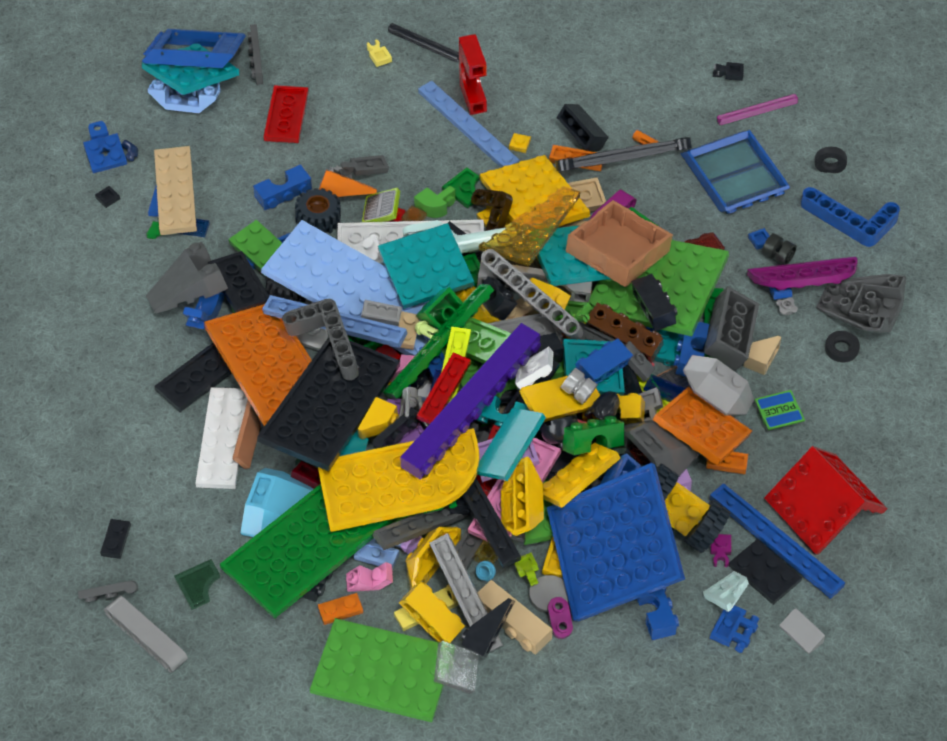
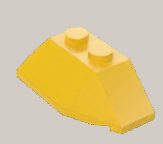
(522, 499)
(423, 562)

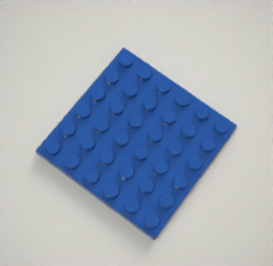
(615, 543)

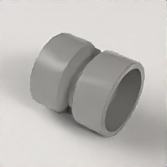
(579, 386)

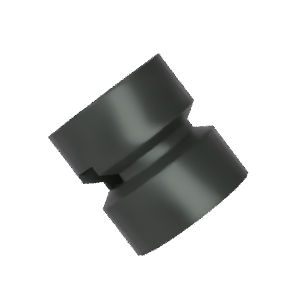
(780, 249)

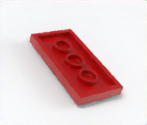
(286, 114)

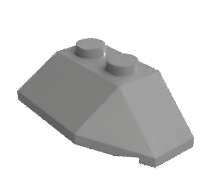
(719, 385)

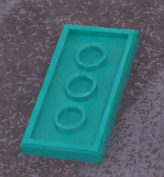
(510, 444)

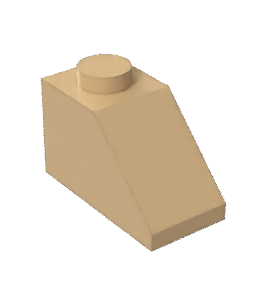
(762, 354)

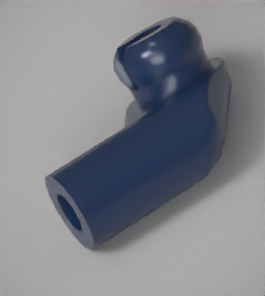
(131, 149)

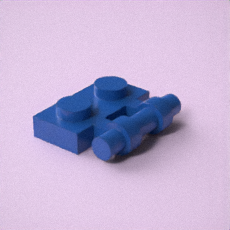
(728, 625)

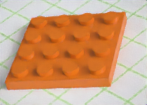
(702, 426)

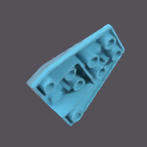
(269, 498)

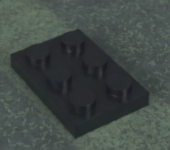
(765, 571)

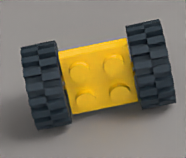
(689, 513)

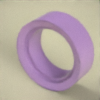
(409, 546)

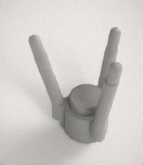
(410, 399)

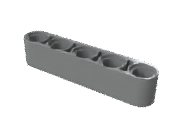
(146, 633)

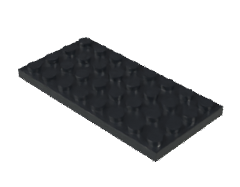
(326, 408)

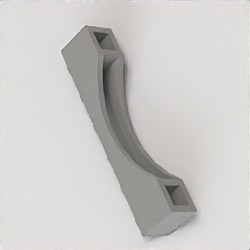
(579, 291)

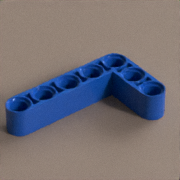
(847, 221)

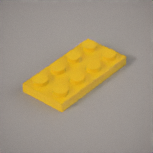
(579, 474)

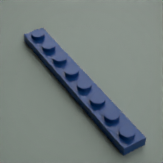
(778, 541)

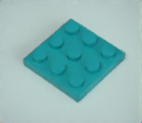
(577, 349)

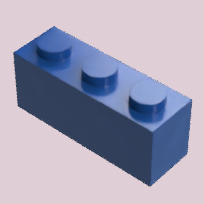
(604, 362)

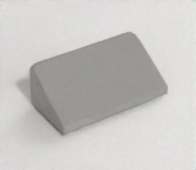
(802, 631)

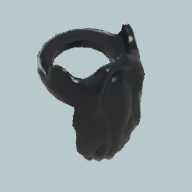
(604, 406)

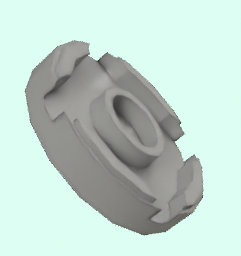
(547, 589)

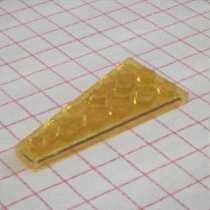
(531, 231)

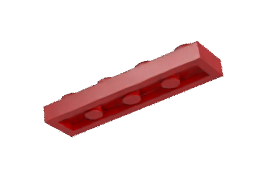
(444, 388)

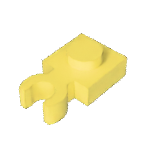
(379, 54)

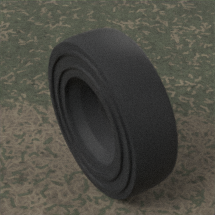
(830, 152)
(842, 356)

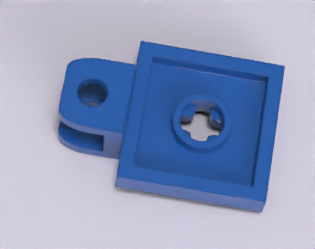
(101, 142)

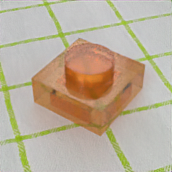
(414, 214)

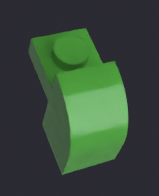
(434, 204)

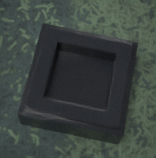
(107, 196)

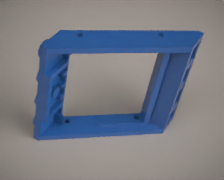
(223, 49)

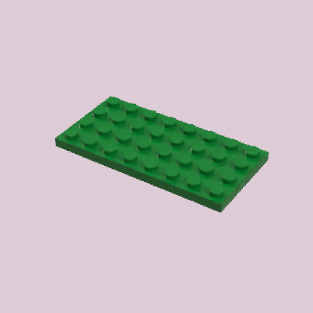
(294, 554)

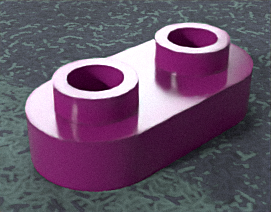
(559, 617)

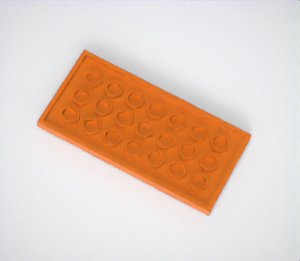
(259, 356)

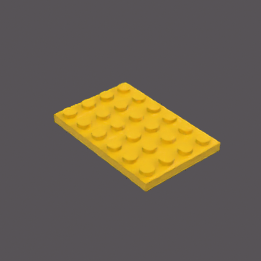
(531, 184)

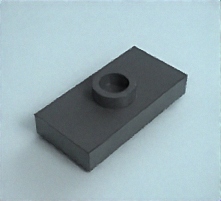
(639, 363)

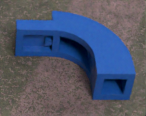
(205, 310)

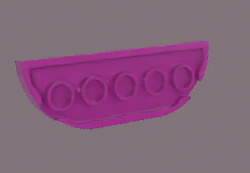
(805, 273)

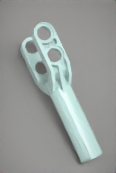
(466, 242)

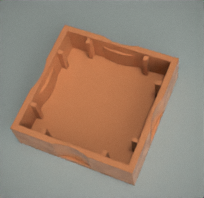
(619, 243)

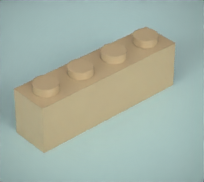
(521, 622)

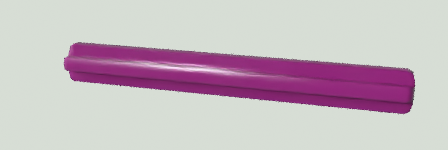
(757, 109)

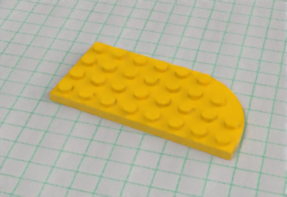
(375, 488)

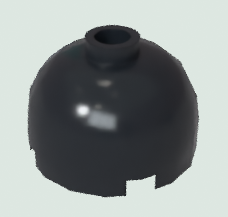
(553, 430)

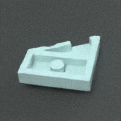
(727, 590)

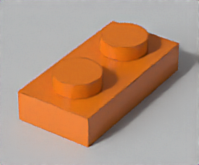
(734, 463)
(340, 608)

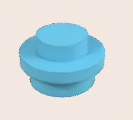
(485, 571)

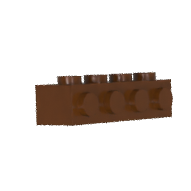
(620, 327)

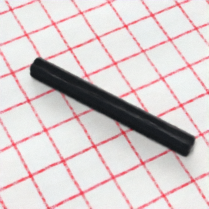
(424, 42)

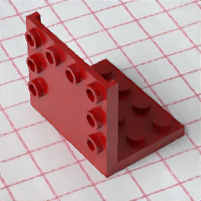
(821, 498)

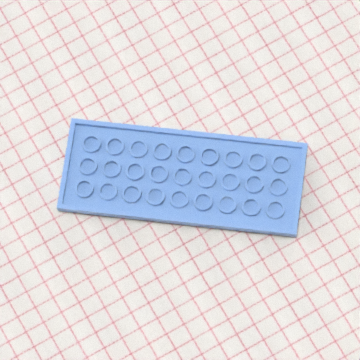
(328, 269)

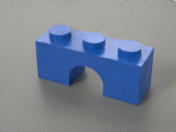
(271, 195)
(686, 345)
(660, 622)

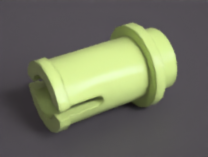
(423, 328)

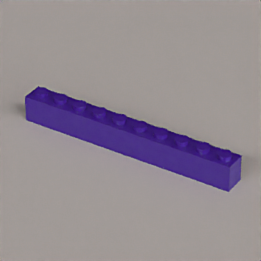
(470, 401)

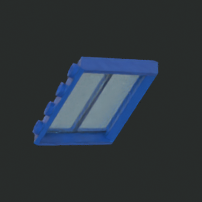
(735, 171)

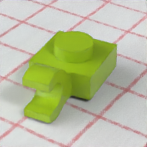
(527, 566)

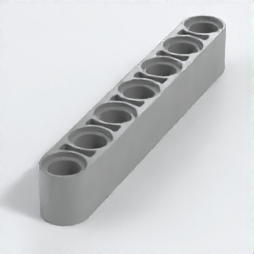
(537, 300)

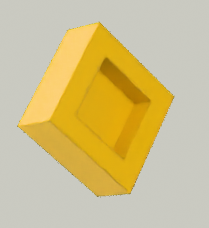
(519, 143)

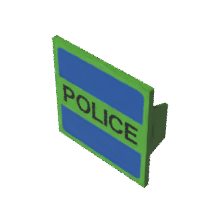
(779, 410)

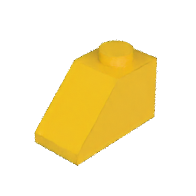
(553, 292)
(378, 418)

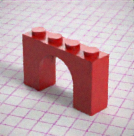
(471, 68)

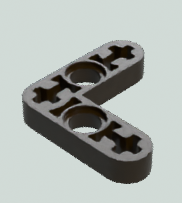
(500, 205)

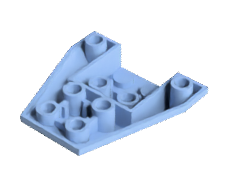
(191, 102)

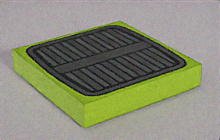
(381, 206)

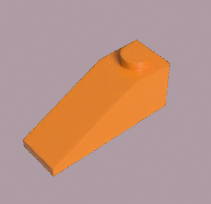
(343, 185)

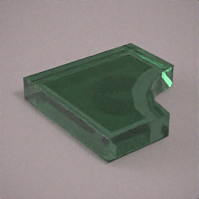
(197, 582)

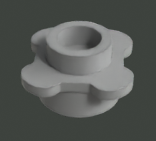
(787, 310)

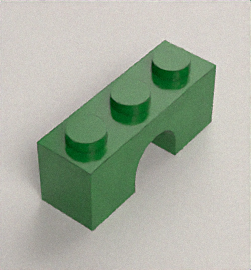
(579, 436)

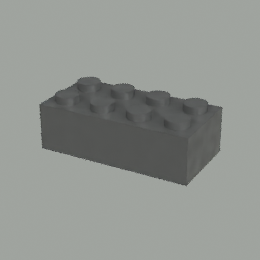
(731, 328)

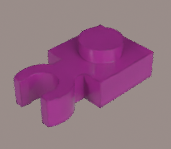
(721, 548)

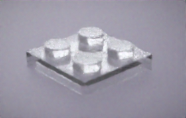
(456, 667)

